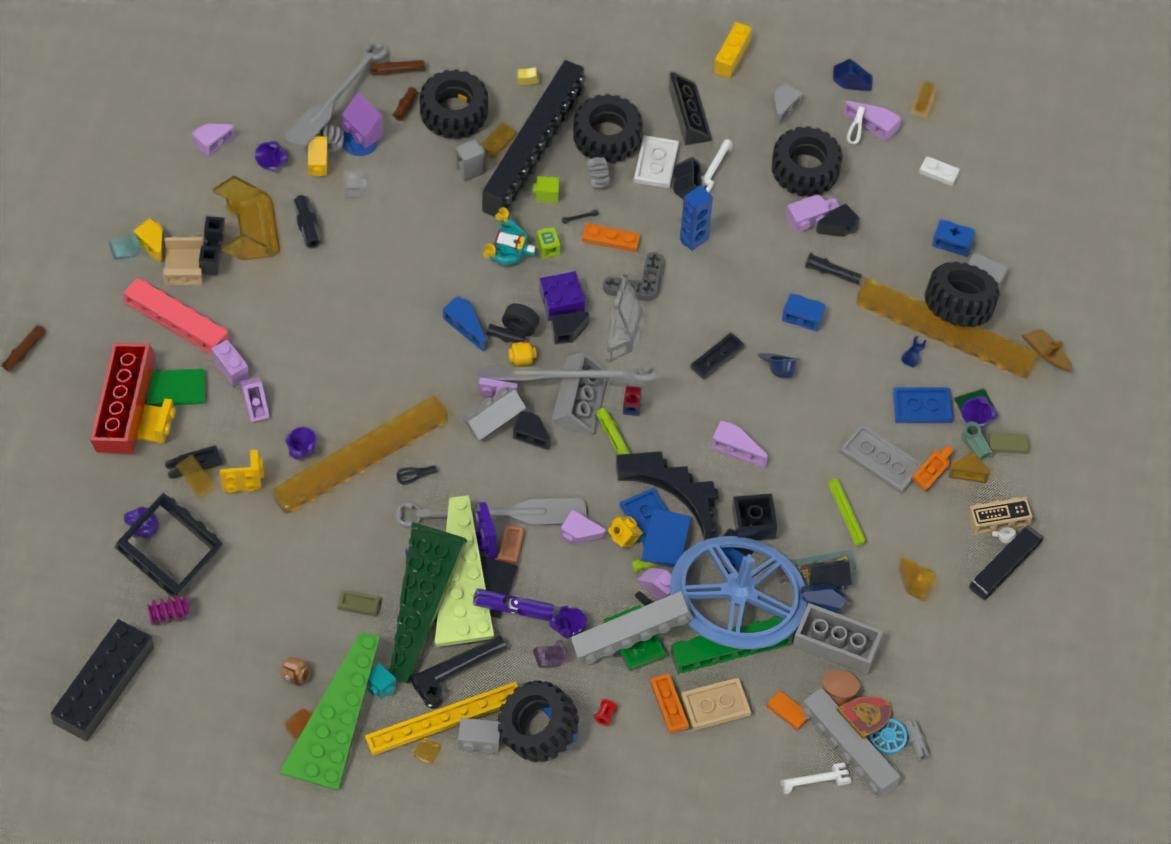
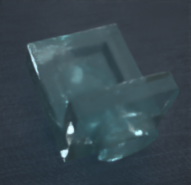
(125, 247)

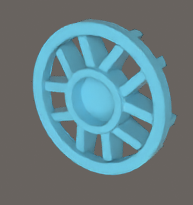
(888, 737)

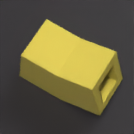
(528, 76)

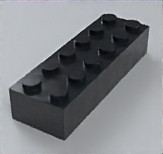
(102, 680)

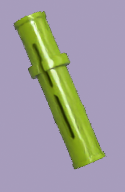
(610, 428)

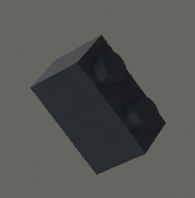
(831, 572)

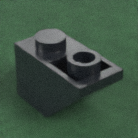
(568, 326)

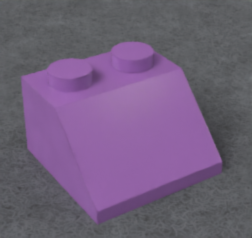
(362, 121)

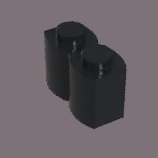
(687, 176)

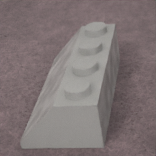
(579, 397)

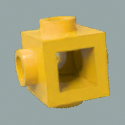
(624, 531)

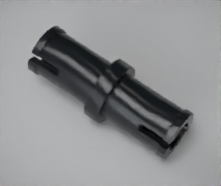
(505, 334)

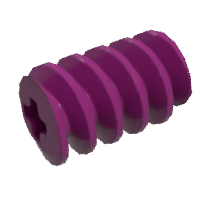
(168, 609)

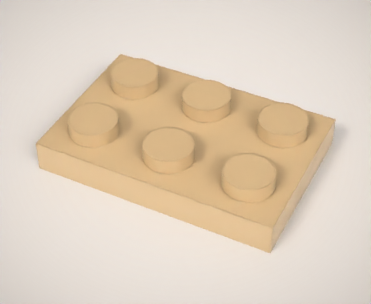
(715, 704)

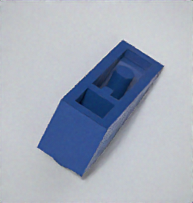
(463, 319)

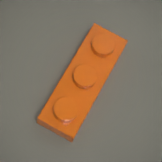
(611, 237)
(669, 703)

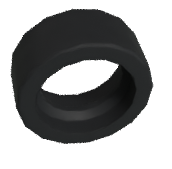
(520, 319)

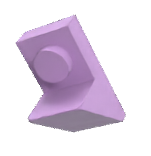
(489, 387)

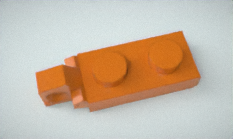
(932, 468)

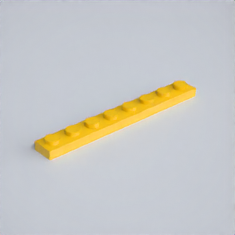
(438, 720)

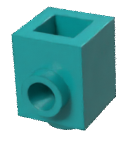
(381, 682)

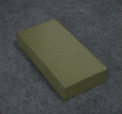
(1008, 443)
(358, 602)

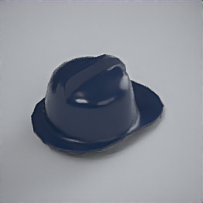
(780, 365)

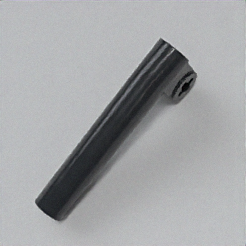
(427, 680)

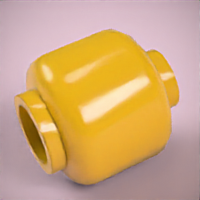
(521, 354)

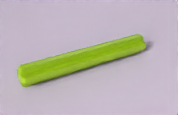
(846, 512)

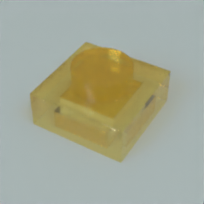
(427, 751)

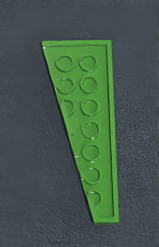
(326, 739)

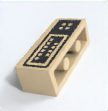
(999, 515)

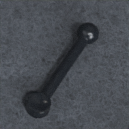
(593, 213)

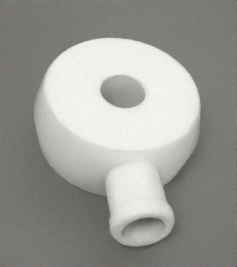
(1005, 535)

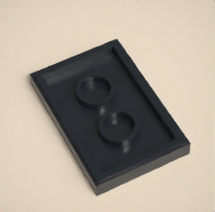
(498, 578)

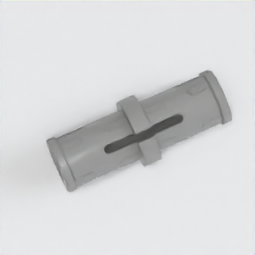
(916, 740)

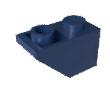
(824, 596)

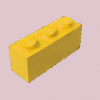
(732, 50)

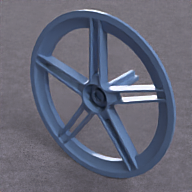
(740, 590)

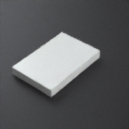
(656, 161)

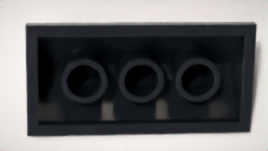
(688, 110)

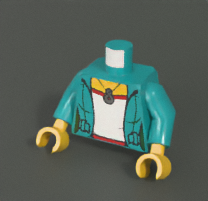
(509, 243)

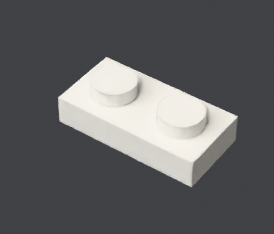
(939, 171)

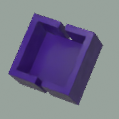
(563, 294)

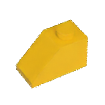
(318, 156)
(151, 238)

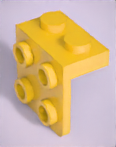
(156, 422)
(244, 478)

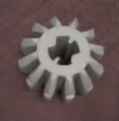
(334, 137)
(598, 172)

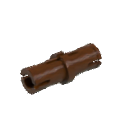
(405, 104)

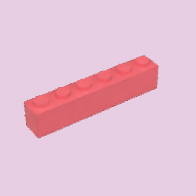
(174, 315)

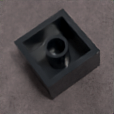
(754, 517)

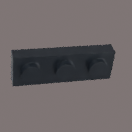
(717, 356)

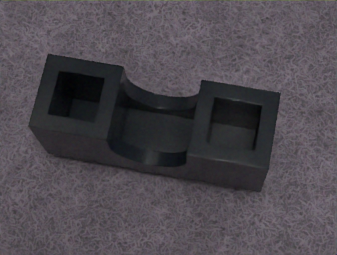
(213, 240)

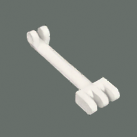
(726, 146)
(836, 774)

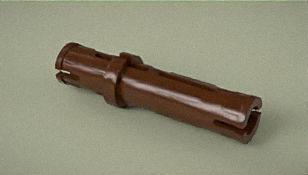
(395, 67)
(18, 353)

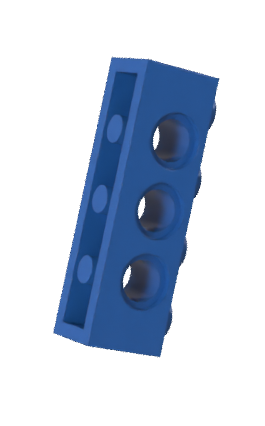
(696, 218)

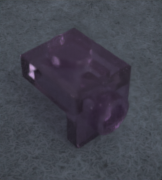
(550, 655)

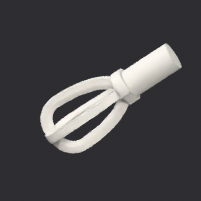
(857, 120)

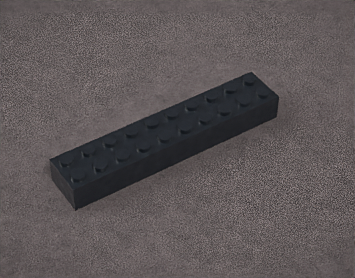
(534, 138)

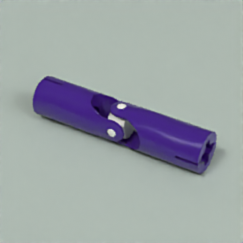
(523, 607)

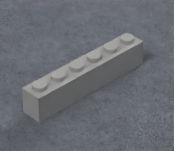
(632, 628)
(854, 750)

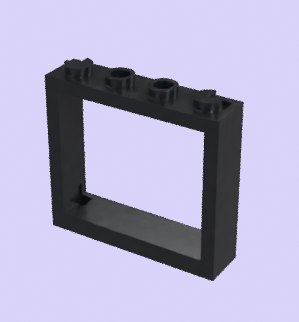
(147, 566)

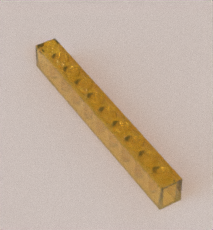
(973, 341)
(360, 454)

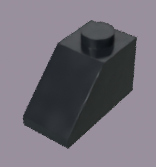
(839, 222)
(531, 430)

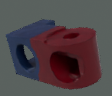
(632, 399)

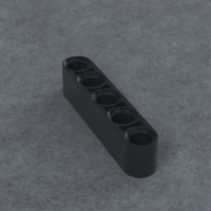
(1006, 563)

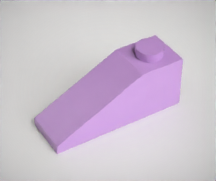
(875, 119)
(735, 442)

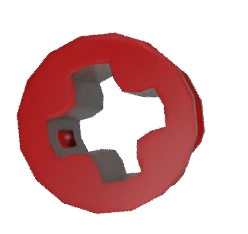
(610, 707)

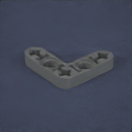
(640, 286)

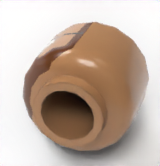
(295, 670)

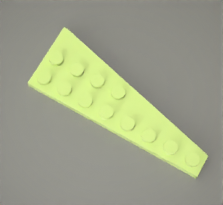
(458, 618)

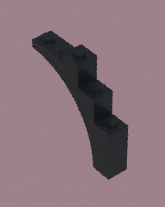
(653, 470)

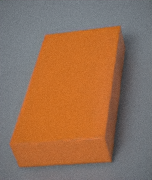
(787, 710)

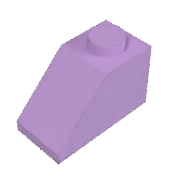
(212, 137)
(254, 399)
(580, 529)
(656, 582)

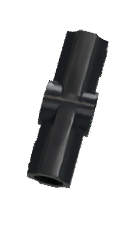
(307, 221)

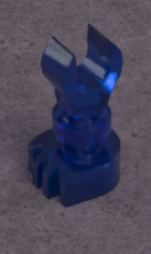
(911, 356)

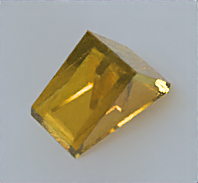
(924, 98)
(969, 469)

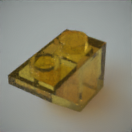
(916, 579)

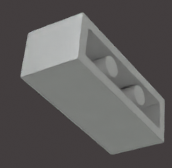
(493, 412)

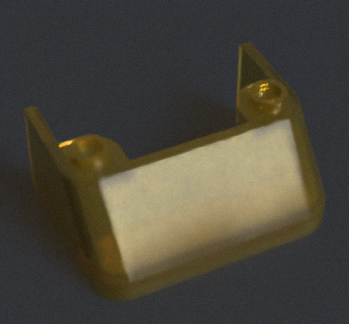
(255, 217)

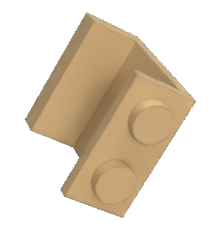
(183, 261)

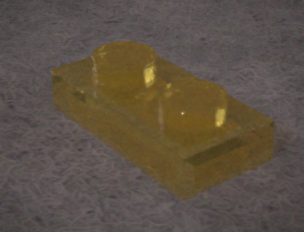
(498, 139)
(195, 476)

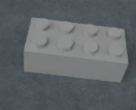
(838, 638)

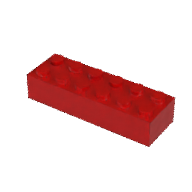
(123, 398)

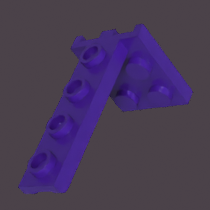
(486, 532)

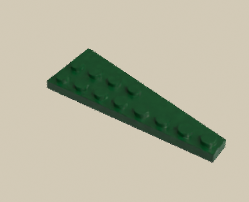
(427, 576)

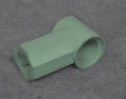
(976, 442)

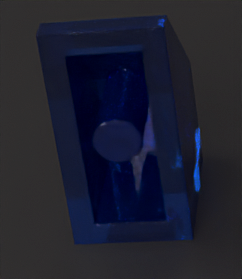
(852, 76)

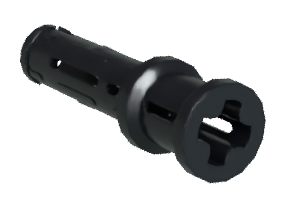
(824, 265)

